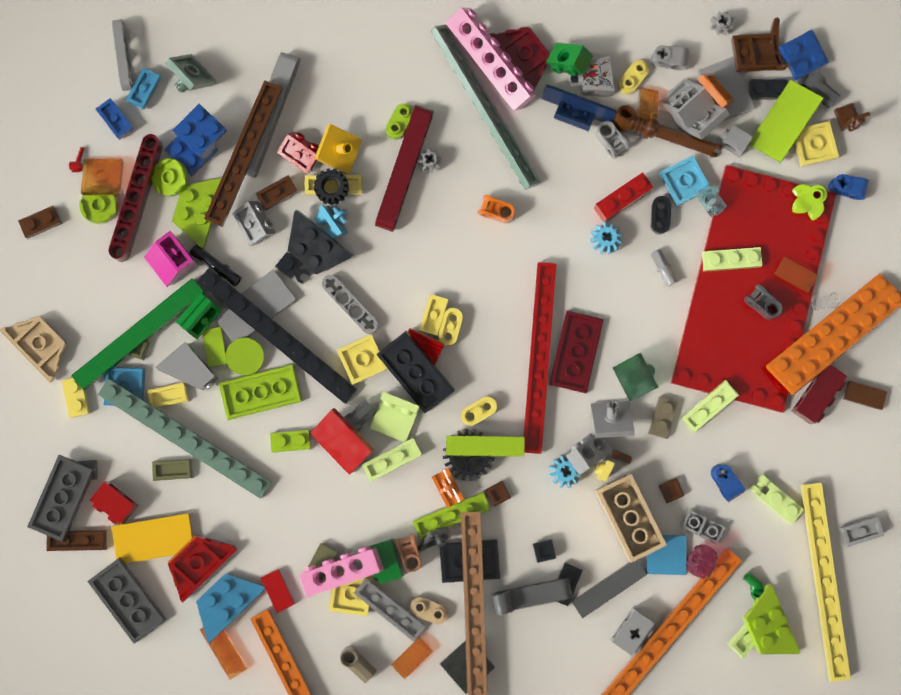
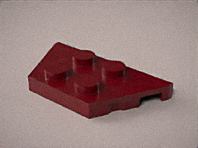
(525, 52)

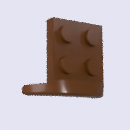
(758, 51)

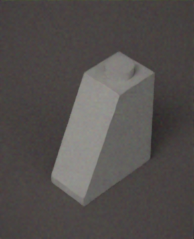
(188, 367)

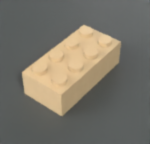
(630, 518)

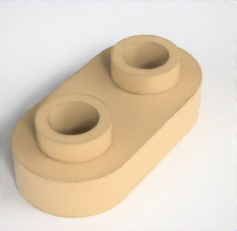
(429, 609)

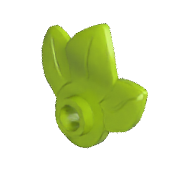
(807, 202)

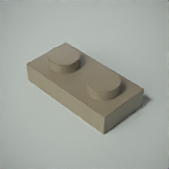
(663, 417)

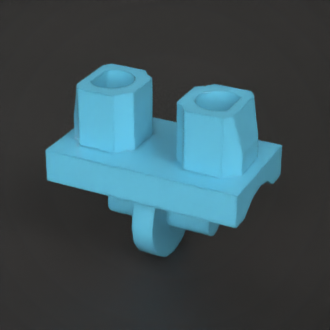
(335, 219)

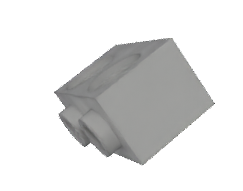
(588, 453)

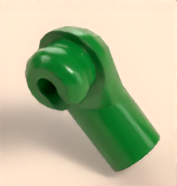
(756, 585)

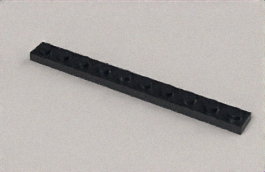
(277, 335)

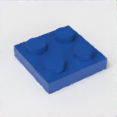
(803, 54)

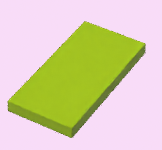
(785, 121)
(260, 392)

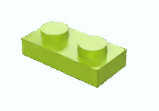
(290, 441)

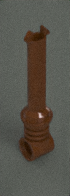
(627, 119)

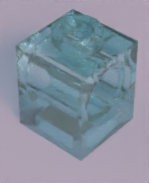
(708, 193)

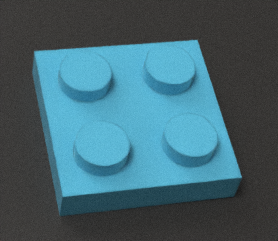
(683, 180)

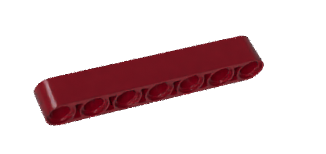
(404, 168)
(138, 206)

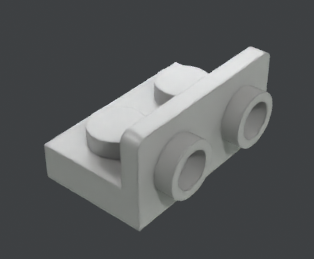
(253, 222)

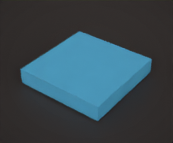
(130, 378)
(669, 559)

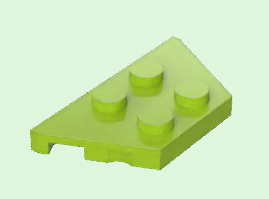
(192, 208)
(769, 625)

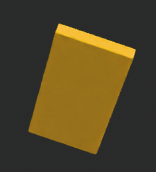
(152, 538)

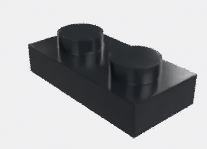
(766, 88)

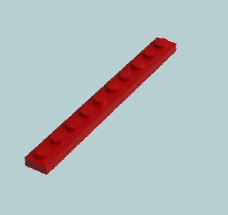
(539, 357)

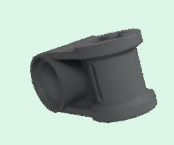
(762, 302)

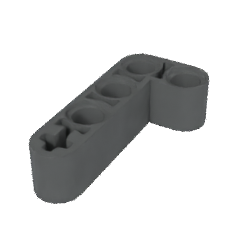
(531, 595)

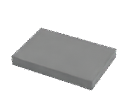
(733, 83)

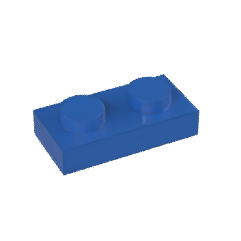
(114, 118)

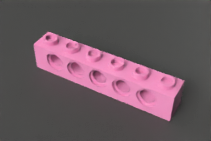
(459, 26)

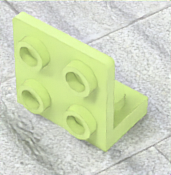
(394, 417)

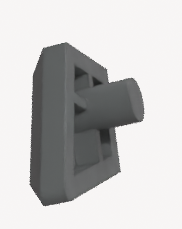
(435, 537)

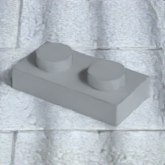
(861, 531)

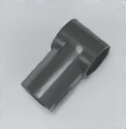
(817, 83)
(360, 415)

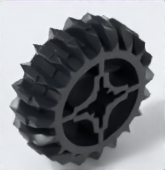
(466, 467)

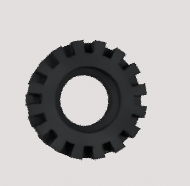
(335, 197)

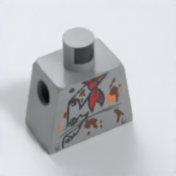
(597, 78)

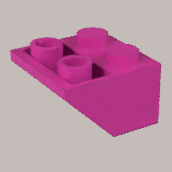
(169, 258)

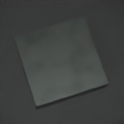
(456, 666)

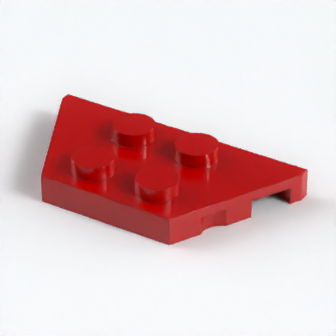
(197, 563)

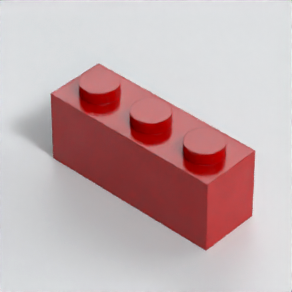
(623, 197)

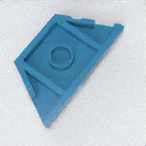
(225, 602)

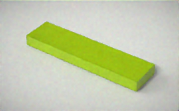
(484, 446)
(451, 516)

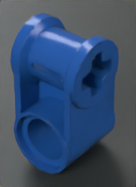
(851, 186)
(728, 484)

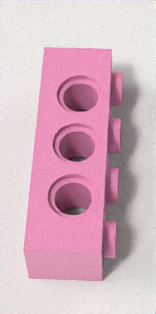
(371, 565)

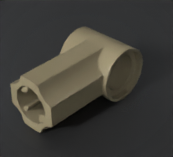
(359, 665)

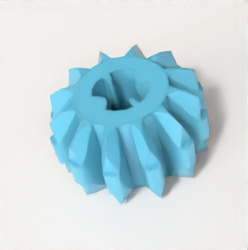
(606, 231)
(559, 475)

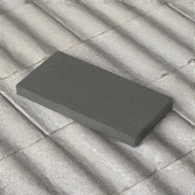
(61, 498)
(127, 600)

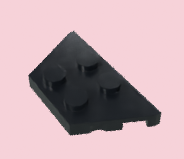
(314, 245)

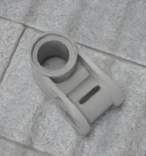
(673, 57)
(612, 140)

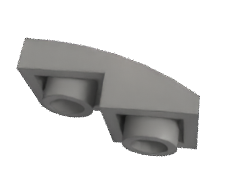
(703, 527)

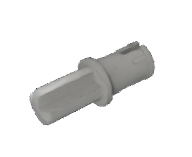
(663, 267)

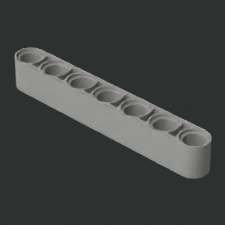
(283, 76)

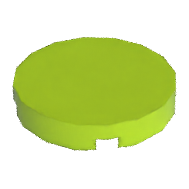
(170, 177)
(98, 208)
(244, 356)

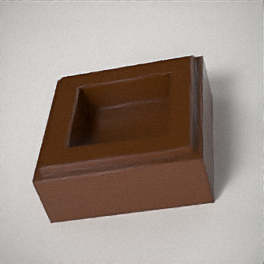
(622, 457)
(671, 490)
(498, 493)

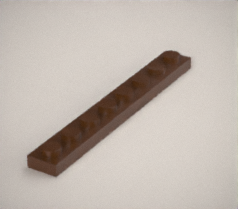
(243, 153)

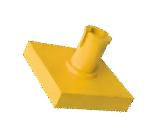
(338, 149)

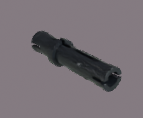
(221, 269)

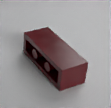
(820, 395)

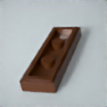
(79, 541)

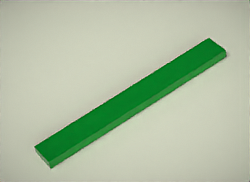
(137, 334)

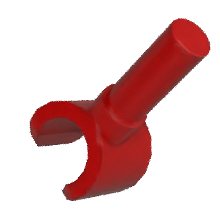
(76, 166)

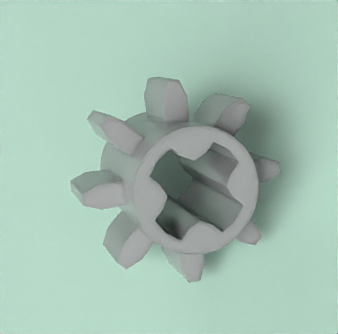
(720, 27)
(428, 155)

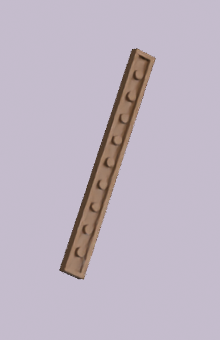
(474, 603)

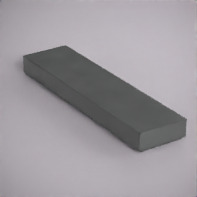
(608, 588)

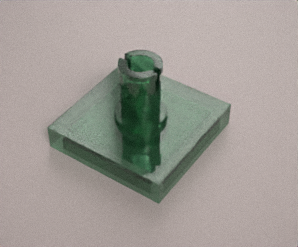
(636, 376)

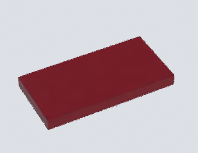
(576, 352)

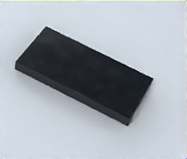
(415, 372)

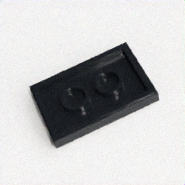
(452, 561)

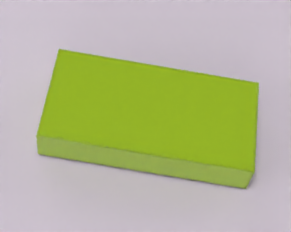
(214, 347)

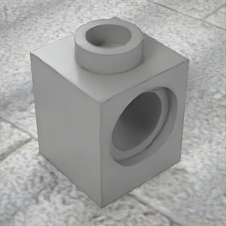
(735, 140)

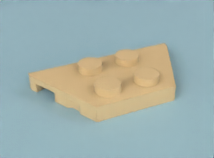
(38, 344)

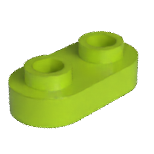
(400, 121)

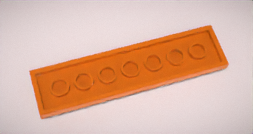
(835, 334)

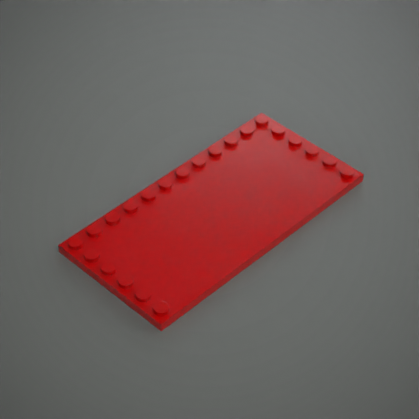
(721, 331)

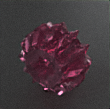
(702, 561)

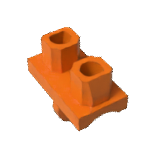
(447, 487)

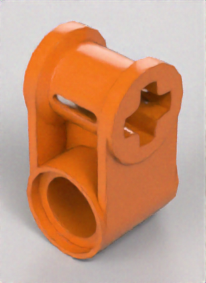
(495, 208)

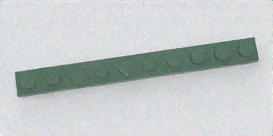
(485, 106)
(184, 438)

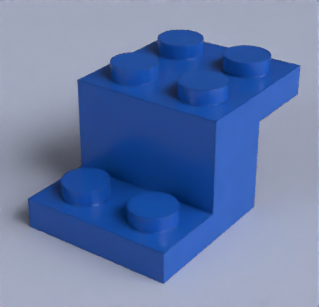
(195, 139)

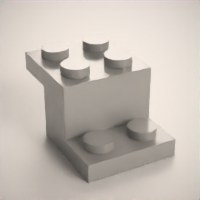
(693, 109)

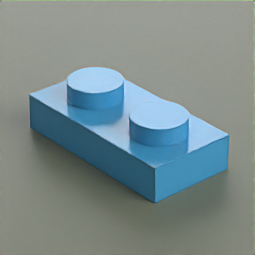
(143, 88)

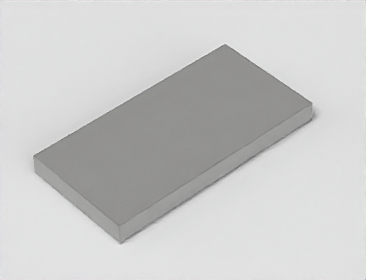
(267, 294)

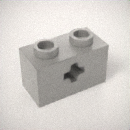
(637, 622)

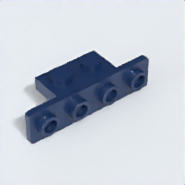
(576, 109)

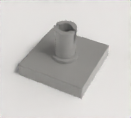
(612, 419)

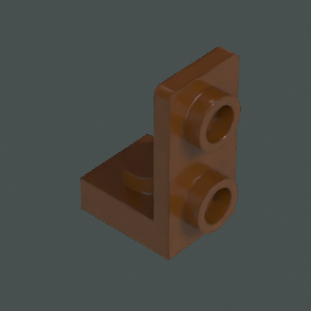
(849, 118)

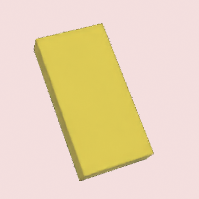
(168, 395)

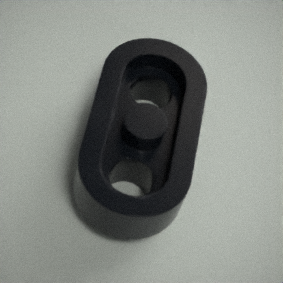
(662, 216)

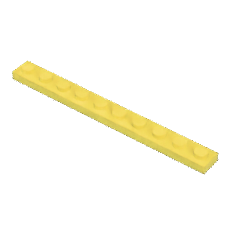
(825, 582)

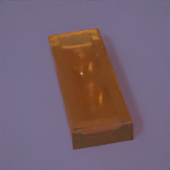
(226, 654)

